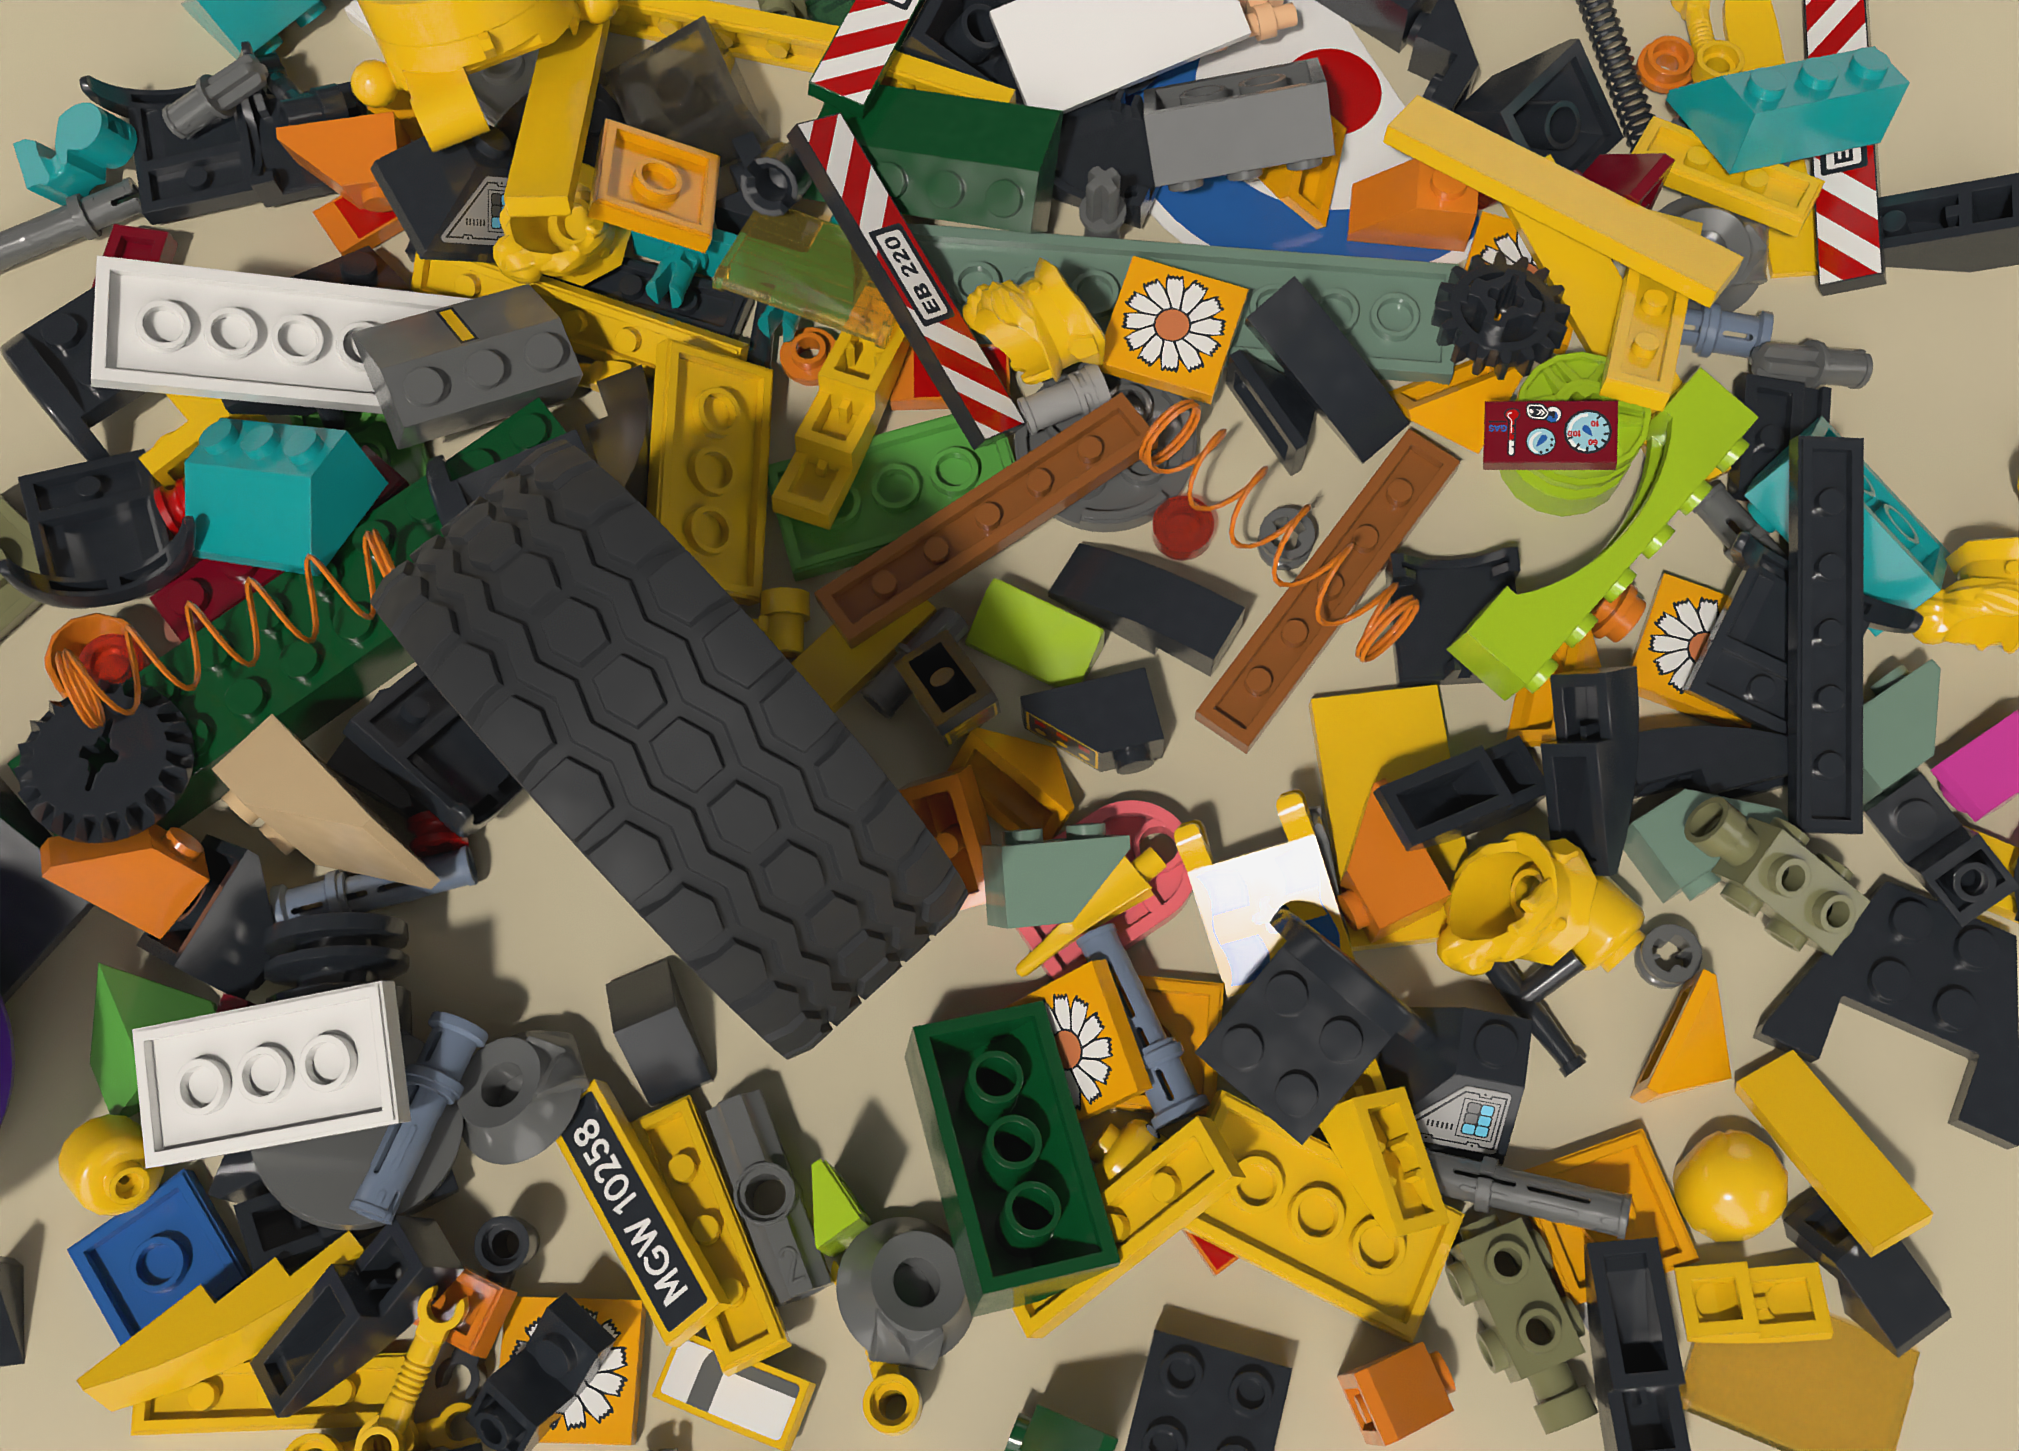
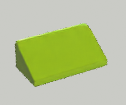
(1034, 636)
(835, 1210)

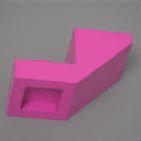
(1984, 771)

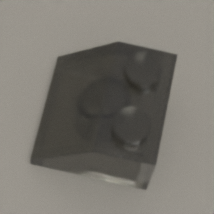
(688, 92)

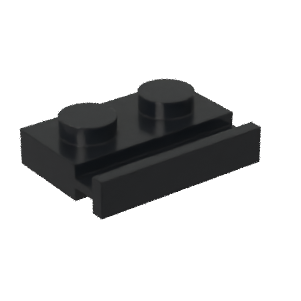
(1783, 413)

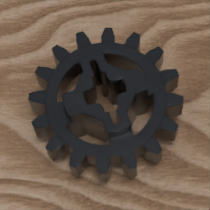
(1523, 334)

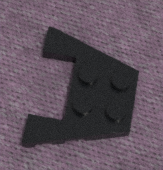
(1929, 979)

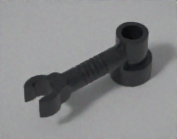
(296, 107)
(502, 1266)

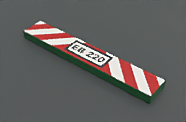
(862, 53)

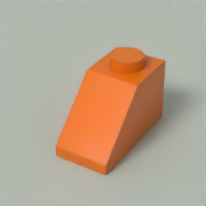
(344, 152)
(1412, 209)
(957, 820)
(137, 878)
(1385, 883)
(1398, 1393)

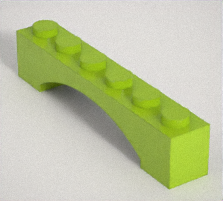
(1518, 634)

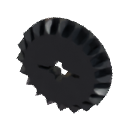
(126, 795)

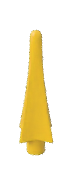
(1119, 892)

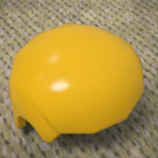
(1731, 1186)

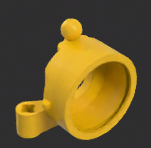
(441, 42)

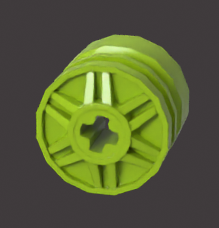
(1576, 491)

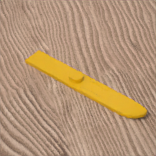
(1756, 32)

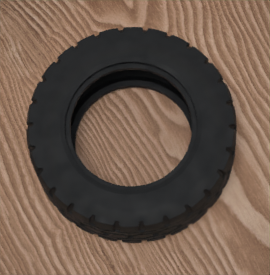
(673, 745)

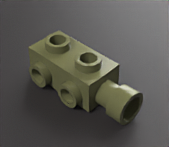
(1805, 904)
(1509, 1304)

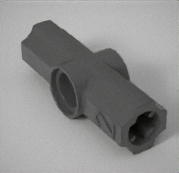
(786, 1237)

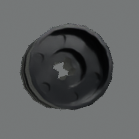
(337, 953)

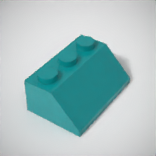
(251, 20)
(1793, 108)
(276, 493)
(1900, 554)

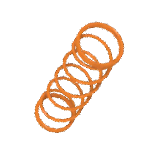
(1377, 622)
(85, 692)

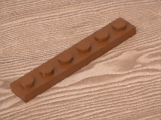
(984, 521)
(1290, 636)

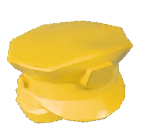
(560, 246)
(1036, 324)
(1982, 601)
(1517, 902)

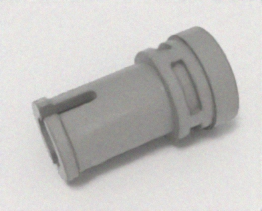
(1077, 395)

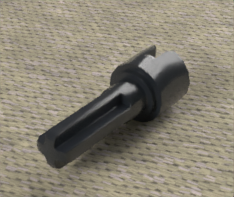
(775, 180)

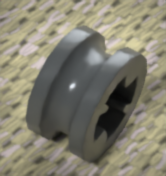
(1289, 558)
(1689, 951)

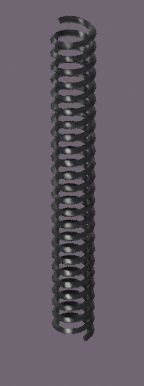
(1614, 71)

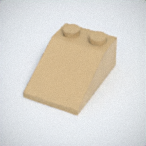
(313, 808)

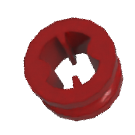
(171, 504)
(432, 835)

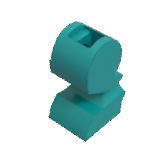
(85, 147)

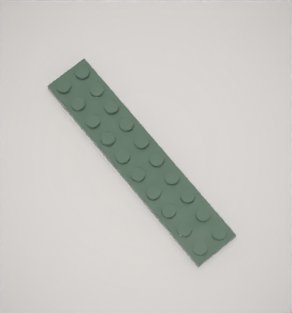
(1374, 302)

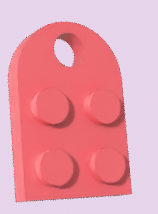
(1170, 887)

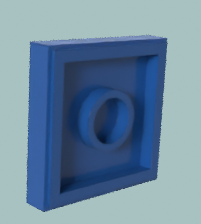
(158, 1255)

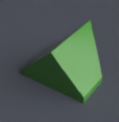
(125, 1004)

